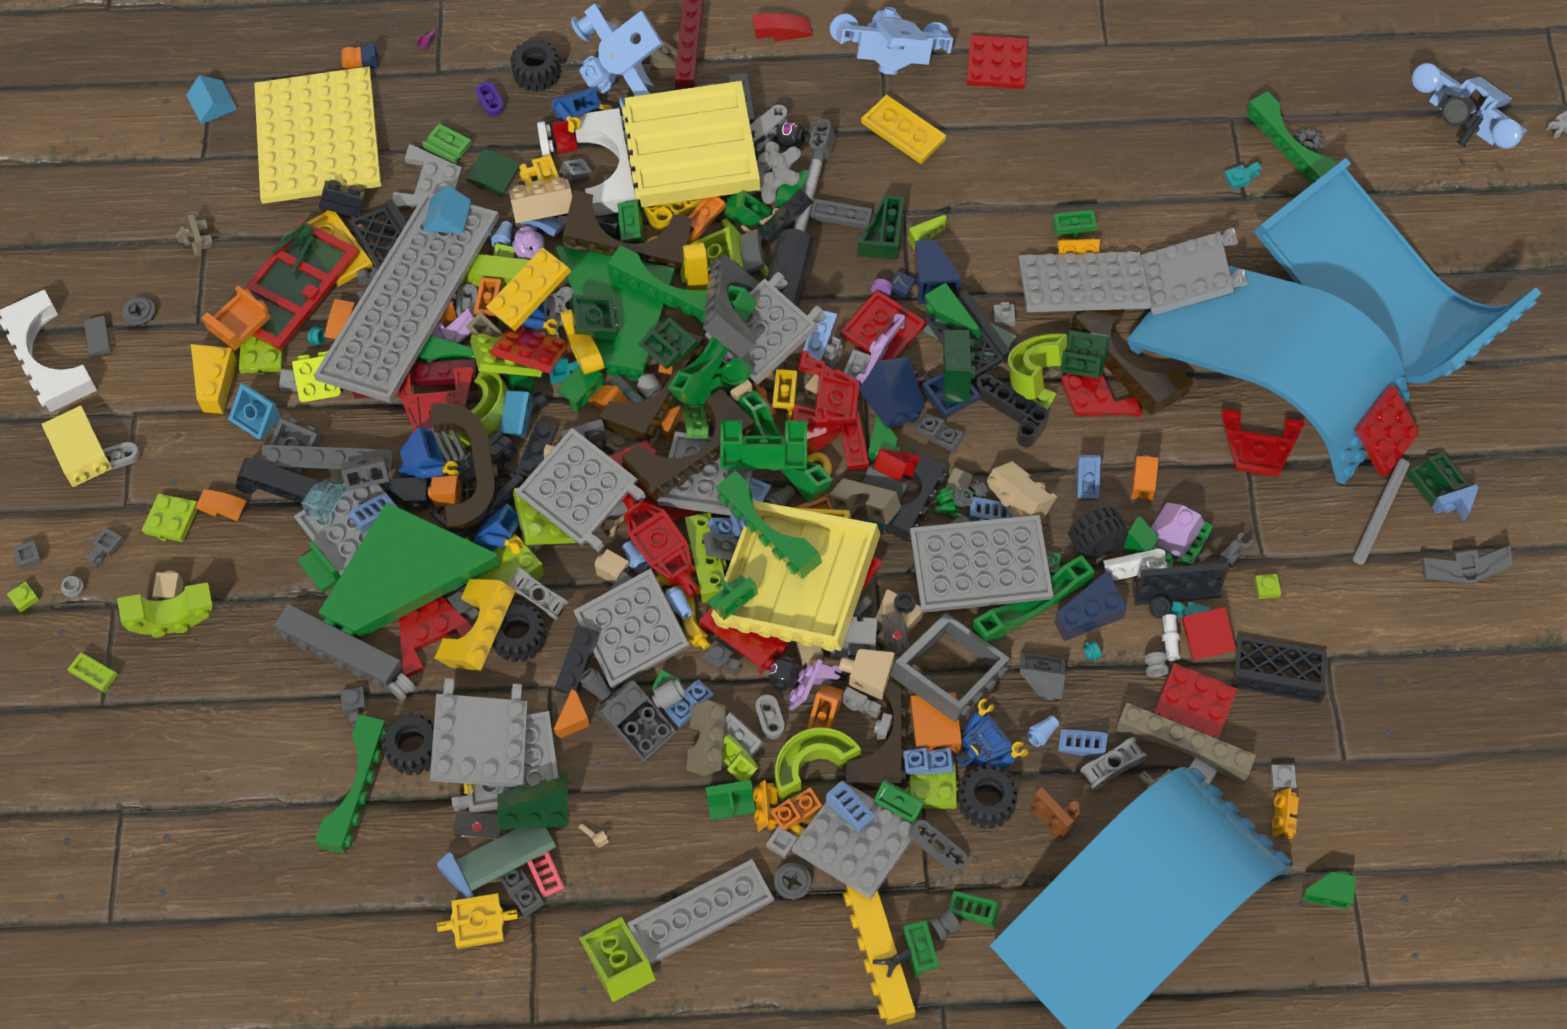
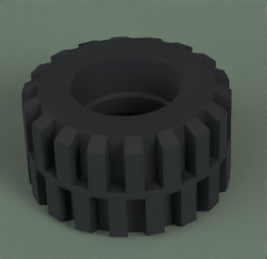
(535, 53)
(1098, 533)
(529, 643)
(398, 733)
(992, 780)

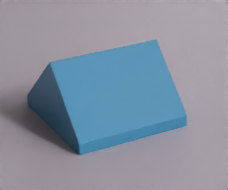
(210, 99)
(447, 211)
(254, 412)
(516, 413)

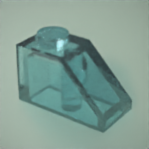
(323, 499)

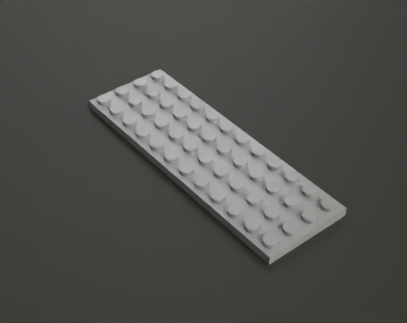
(403, 304)

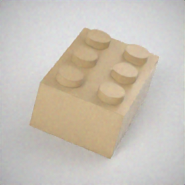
(541, 200)

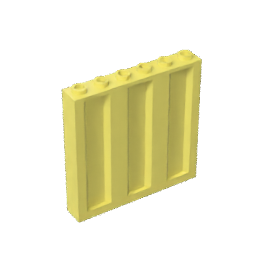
(690, 144)
(810, 608)

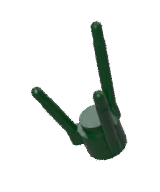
(301, 233)

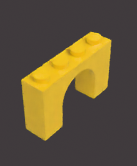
(472, 650)

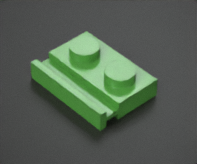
(447, 143)

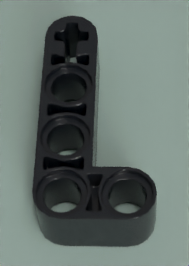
(990, 391)
(272, 480)

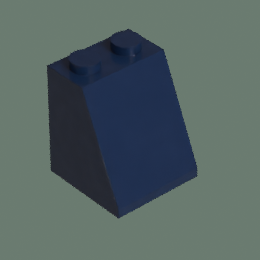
(933, 269)
(893, 392)

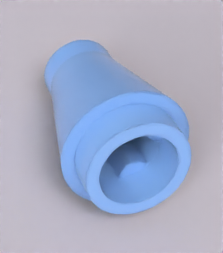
(503, 234)
(635, 559)
(679, 602)
(1041, 732)

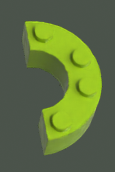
(1028, 360)
(491, 404)
(166, 616)
(809, 746)

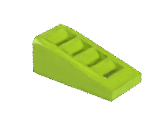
(926, 230)

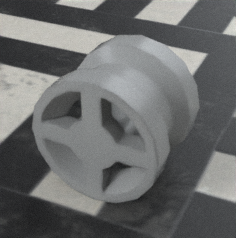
(1156, 664)
(401, 687)

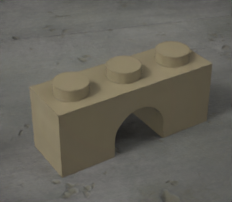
(879, 502)
(707, 753)

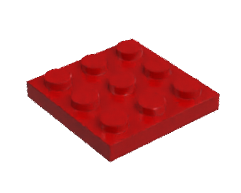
(997, 62)
(878, 317)
(531, 349)
(1387, 431)
(1195, 701)

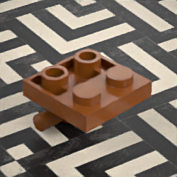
(1057, 819)

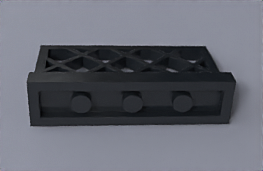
(397, 224)
(986, 330)
(503, 496)
(1180, 583)
(1279, 683)

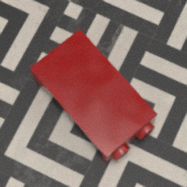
(756, 648)

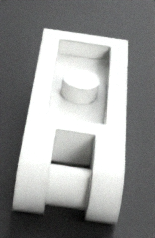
(1130, 565)

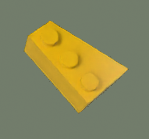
(213, 376)

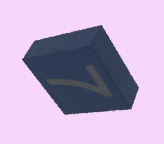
(902, 284)

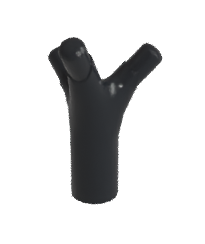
(894, 960)

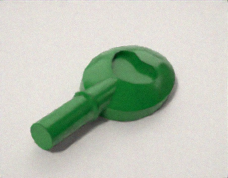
(734, 371)

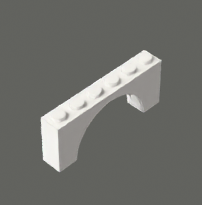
(607, 130)
(55, 386)

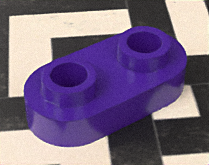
(492, 101)

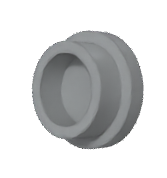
(72, 586)

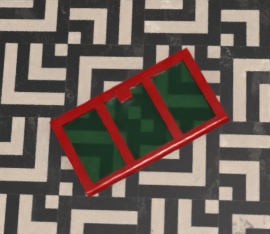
(297, 293)

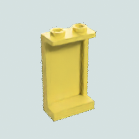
(76, 446)

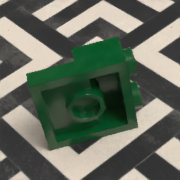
(594, 317)

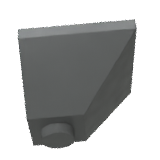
(1044, 674)

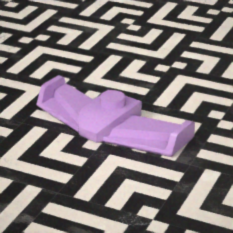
(456, 330)
(880, 347)

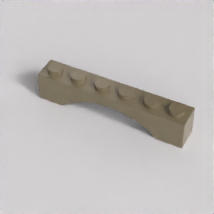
(1221, 756)

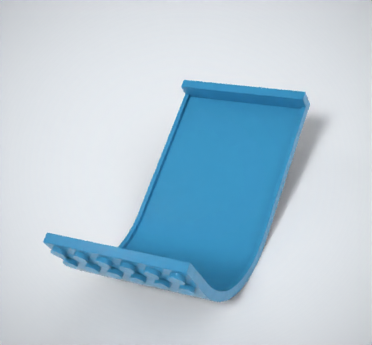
(1348, 247)
(1292, 342)
(1138, 901)

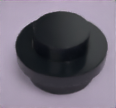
(904, 602)
(1159, 607)

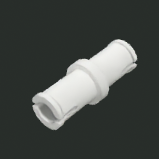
(1171, 637)

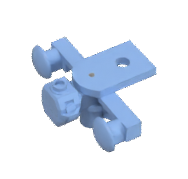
(891, 40)
(617, 51)

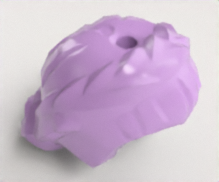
(527, 238)

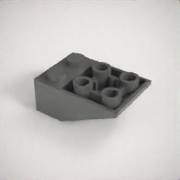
(635, 720)

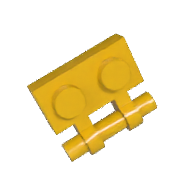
(542, 168)

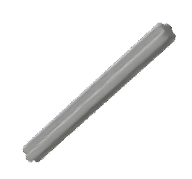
(1381, 512)

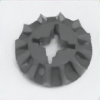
(1317, 143)
(130, 309)
(789, 871)

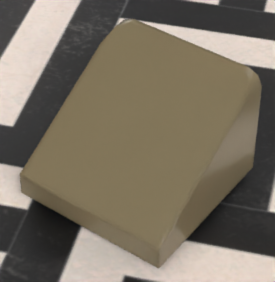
(959, 478)

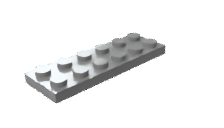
(700, 912)

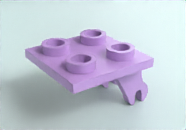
(813, 675)

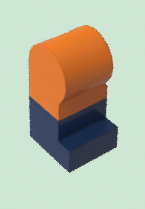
(360, 57)

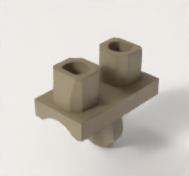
(191, 235)

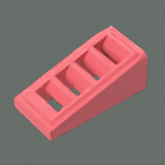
(559, 886)

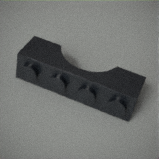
(927, 476)

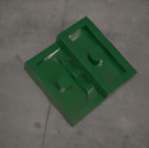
(493, 171)
(668, 343)
(1085, 354)
(1436, 477)

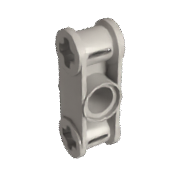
(767, 124)
(549, 602)
(1100, 772)

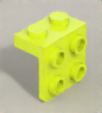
(307, 386)

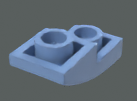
(547, 224)
(726, 526)
(681, 711)
(928, 762)

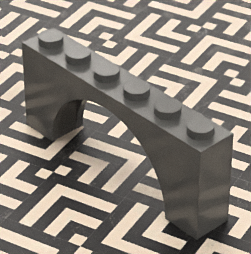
(719, 316)

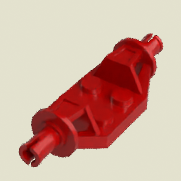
(660, 543)

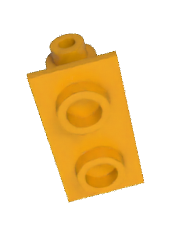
(1078, 246)
(764, 796)
(1285, 804)

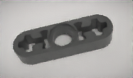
(948, 846)

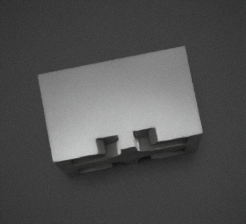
(859, 636)

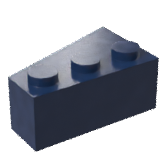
(1091, 609)

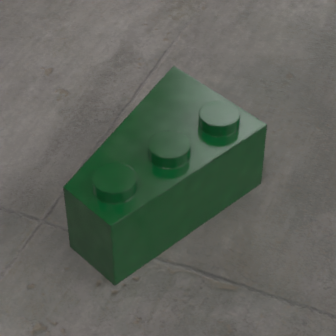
(884, 230)
(957, 365)
(534, 806)

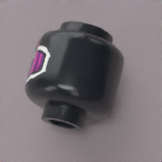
(791, 134)
(784, 673)

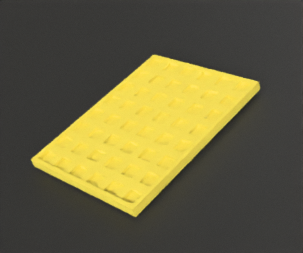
(315, 133)

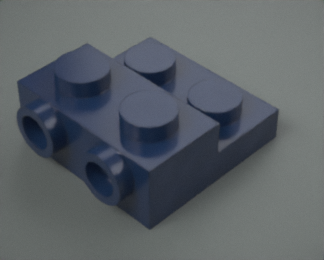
(934, 393)

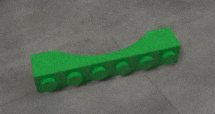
(1266, 115)
(627, 267)
(448, 350)
(693, 380)
(811, 481)
(796, 552)
(1007, 618)
(338, 827)

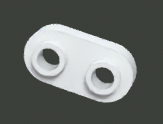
(544, 133)

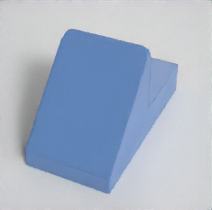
(1088, 476)
(1460, 500)

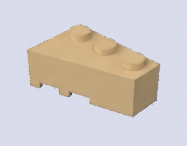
(1019, 492)

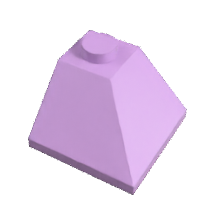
(1177, 528)

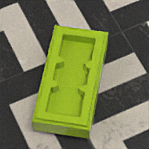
(92, 672)

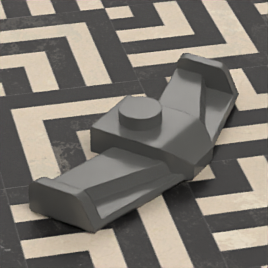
(1467, 566)

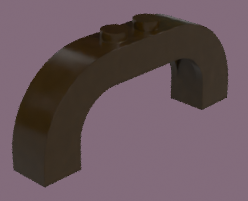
(457, 418)

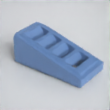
(986, 504)
(358, 512)
(1082, 750)
(837, 805)
(452, 871)

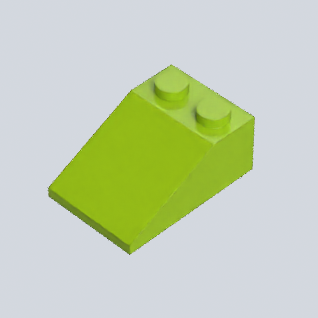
(717, 245)
(509, 562)
(617, 959)

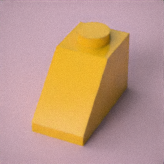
(785, 389)

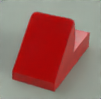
(564, 139)
(896, 463)

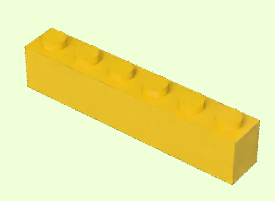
(878, 944)

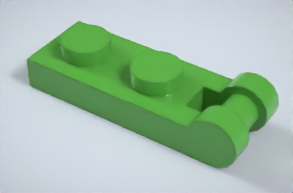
(695, 421)

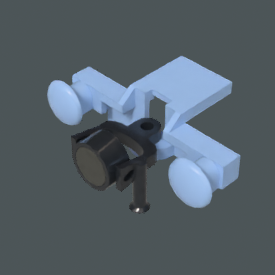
(1459, 108)

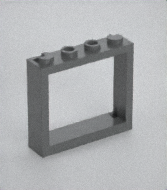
(931, 692)

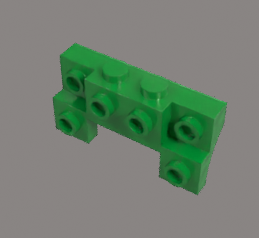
(763, 451)

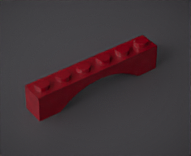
(688, 44)
(437, 374)

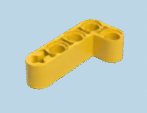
(660, 215)
(695, 266)
(582, 346)

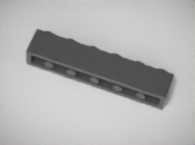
(337, 647)

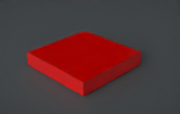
(1208, 633)

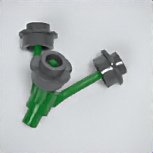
(962, 498)

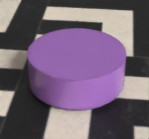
(882, 286)

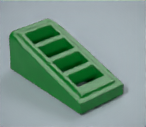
(1203, 535)
(985, 903)

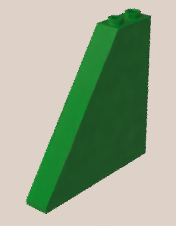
(634, 308)
(400, 570)

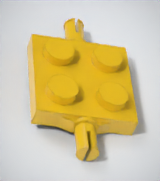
(477, 921)

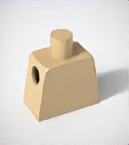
(887, 606)
(869, 671)

